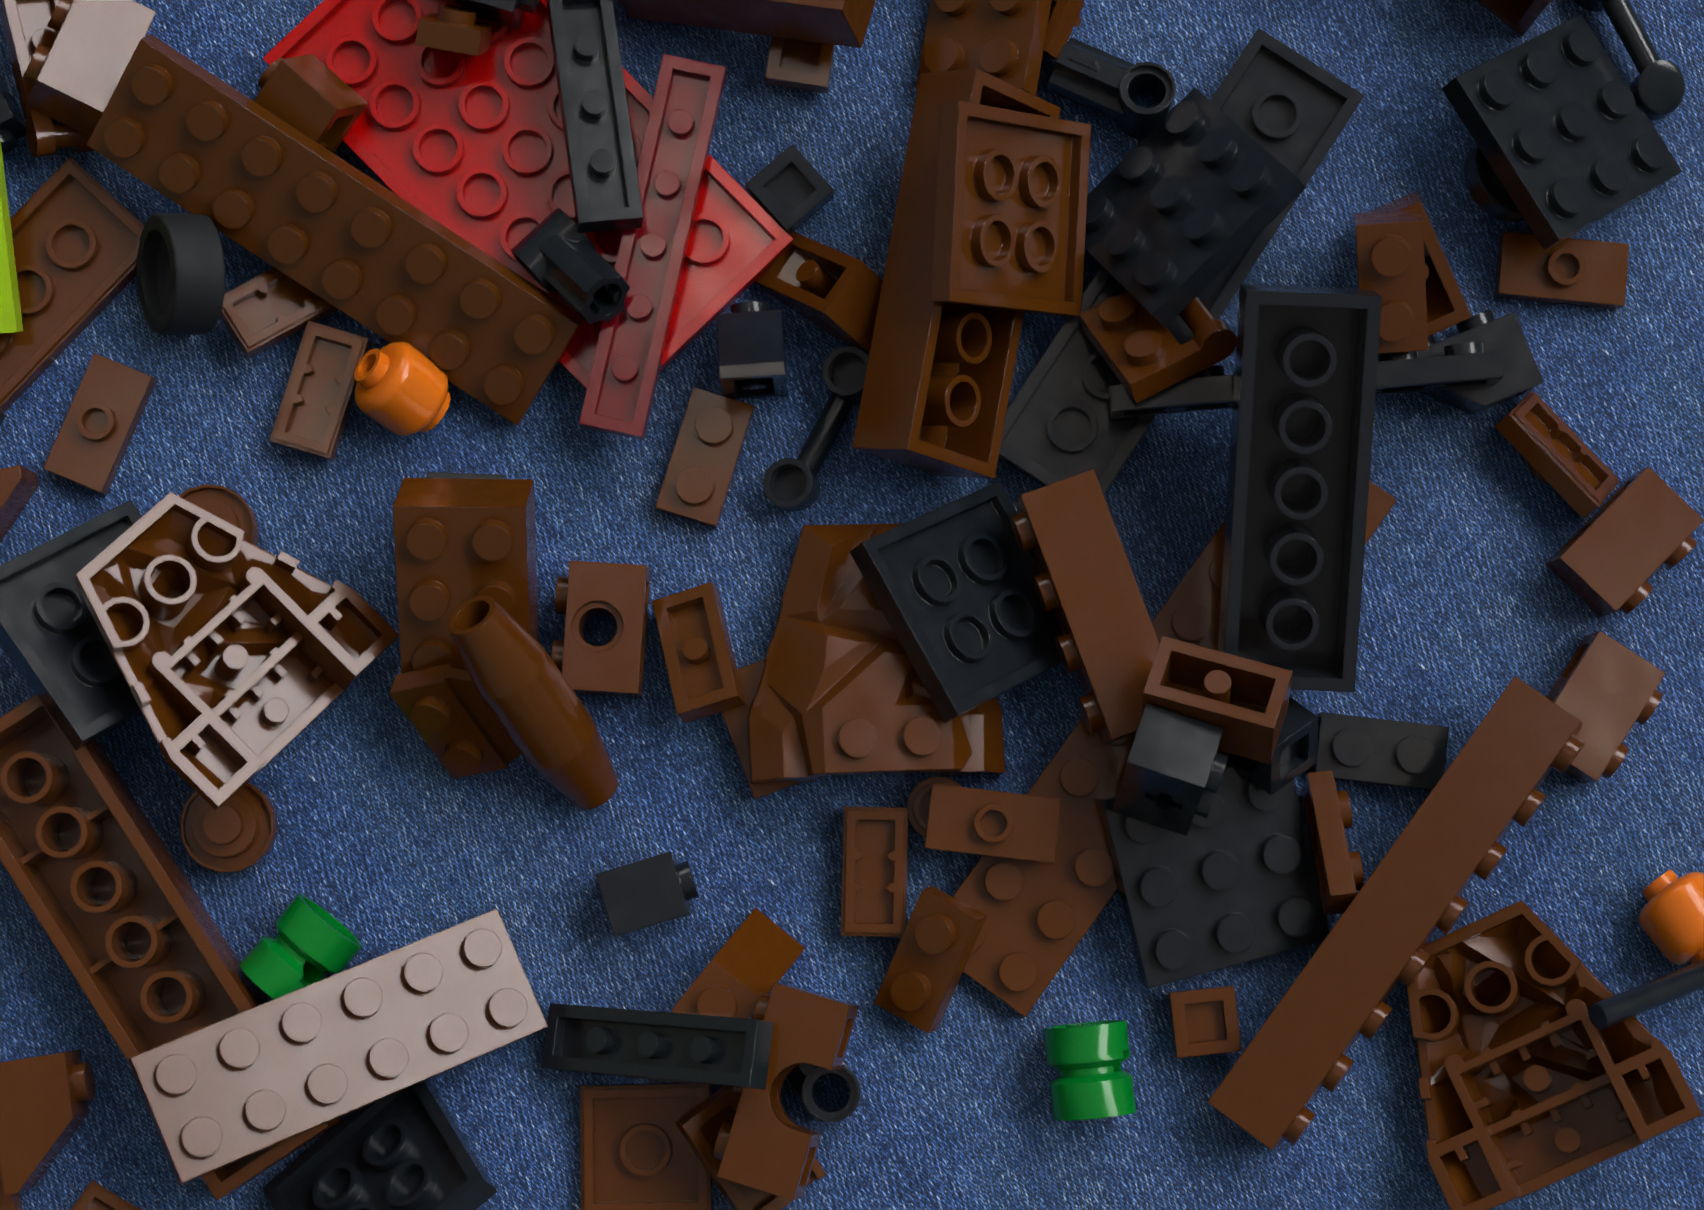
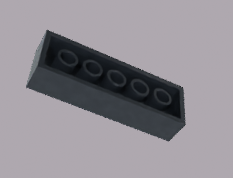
(1300, 480)

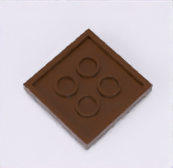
(1010, 210)

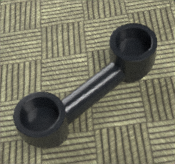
(1659, 81)
(798, 489)

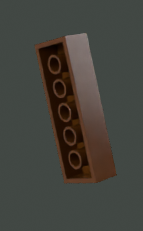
(936, 368)

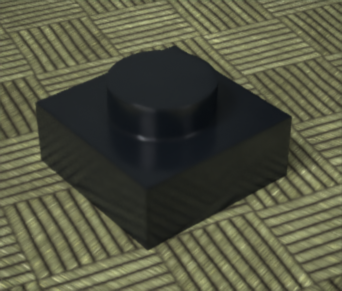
(790, 189)

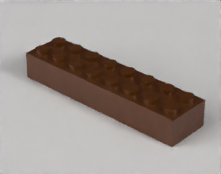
(117, 903)

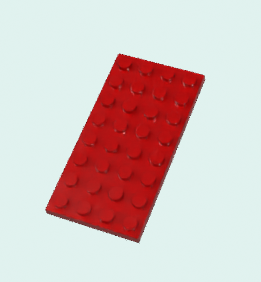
(488, 152)

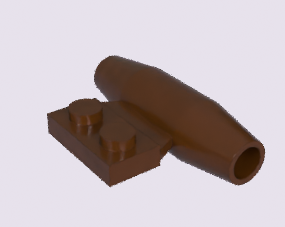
(505, 707)

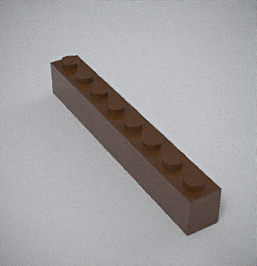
(1397, 913)

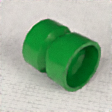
(303, 950)
(1089, 1070)

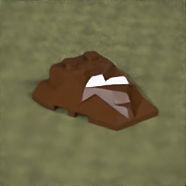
(224, 641)
(842, 688)
(1519, 1073)

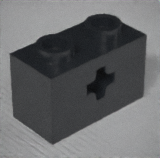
(1171, 770)

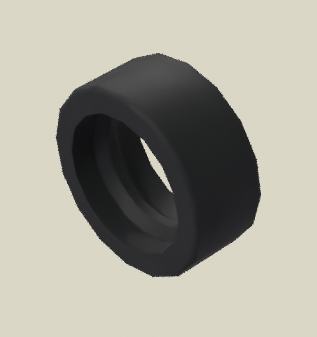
(180, 273)

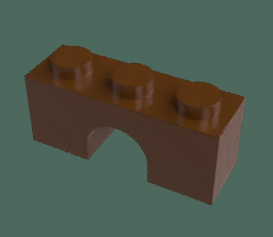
(762, 1142)

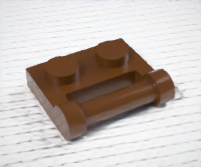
(1145, 352)

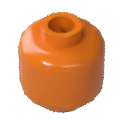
(401, 389)
(1675, 916)

